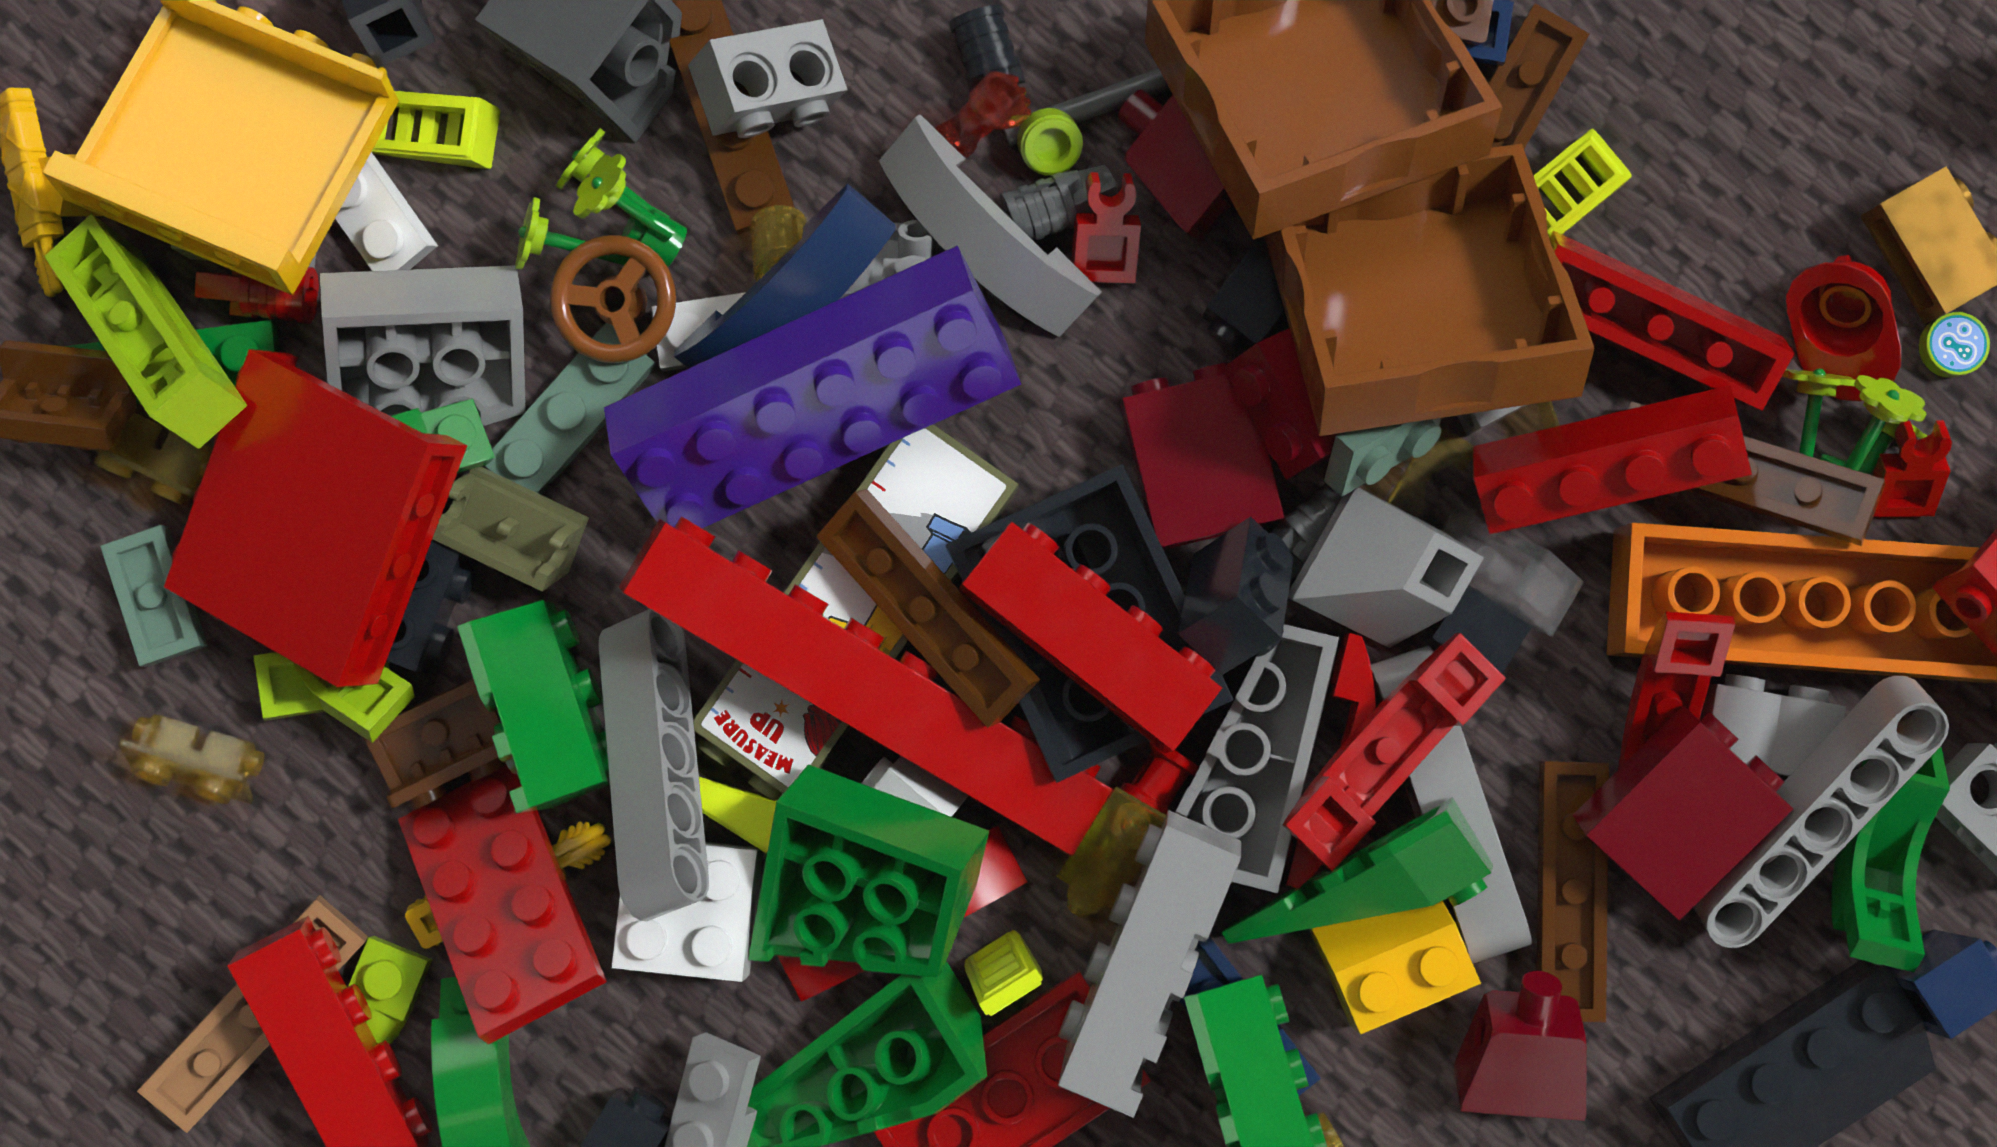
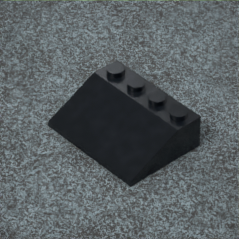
(1110, 533)

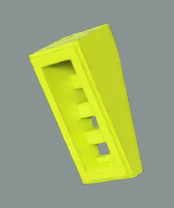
(468, 135)
(1600, 160)
(739, 811)
(1002, 972)

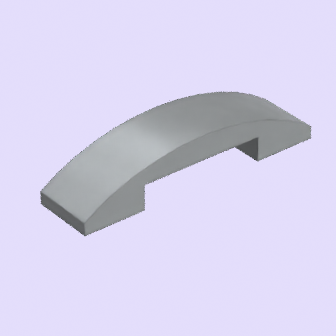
(996, 249)

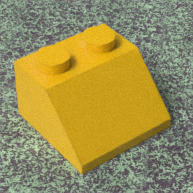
(1394, 963)

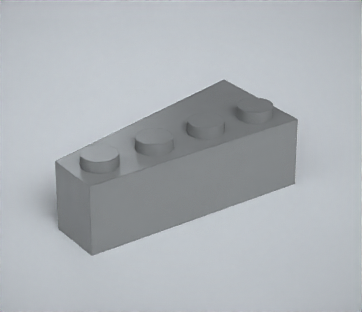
(1264, 754)
(1147, 960)

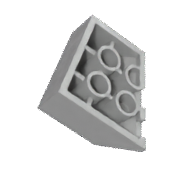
(427, 338)

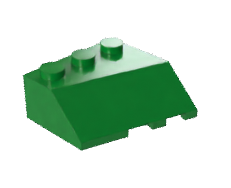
(544, 703)
(864, 878)
(1249, 1066)

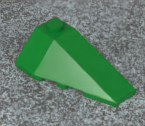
(1399, 872)
(876, 1068)

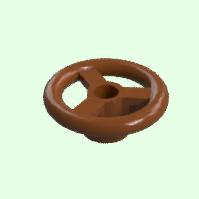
(641, 259)

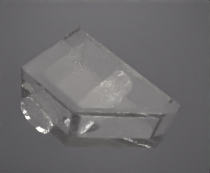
(1517, 574)

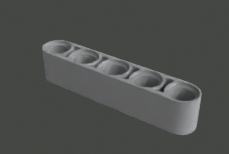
(652, 766)
(1847, 802)
(1495, 917)

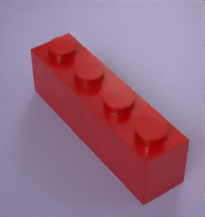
(1673, 325)
(1610, 460)
(1091, 637)
(325, 1042)

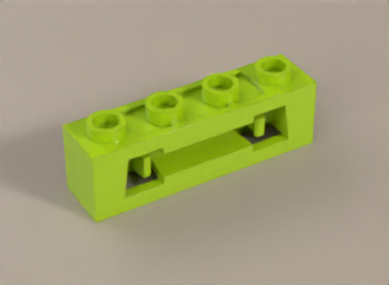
(145, 332)

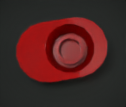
(1844, 322)

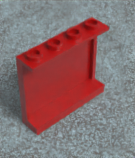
(313, 521)

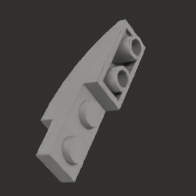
(714, 1096)

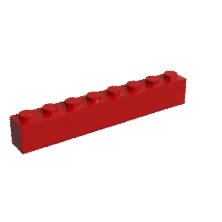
(858, 682)

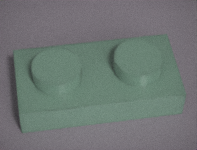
(1370, 453)
(156, 618)

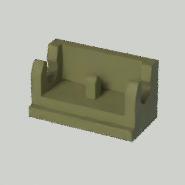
(511, 528)

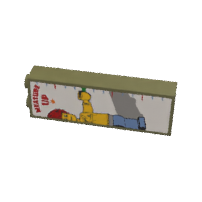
(936, 496)

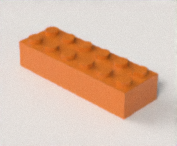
(1798, 600)

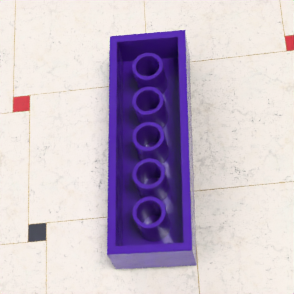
(812, 394)

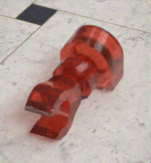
(992, 105)

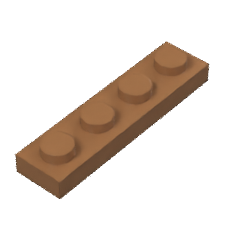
(229, 1038)

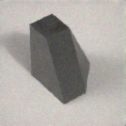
(595, 51)

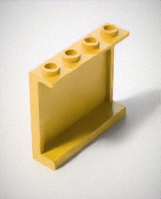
(231, 140)

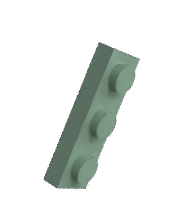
(566, 417)

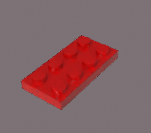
(500, 905)
(1021, 1094)

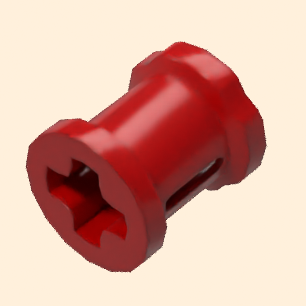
(1160, 778)

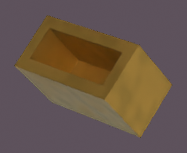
(1935, 244)

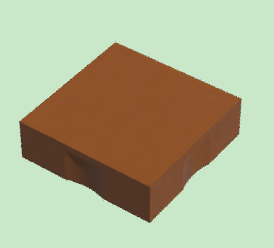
(1320, 98)
(1432, 300)

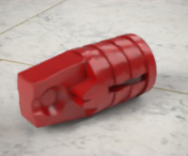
(254, 299)

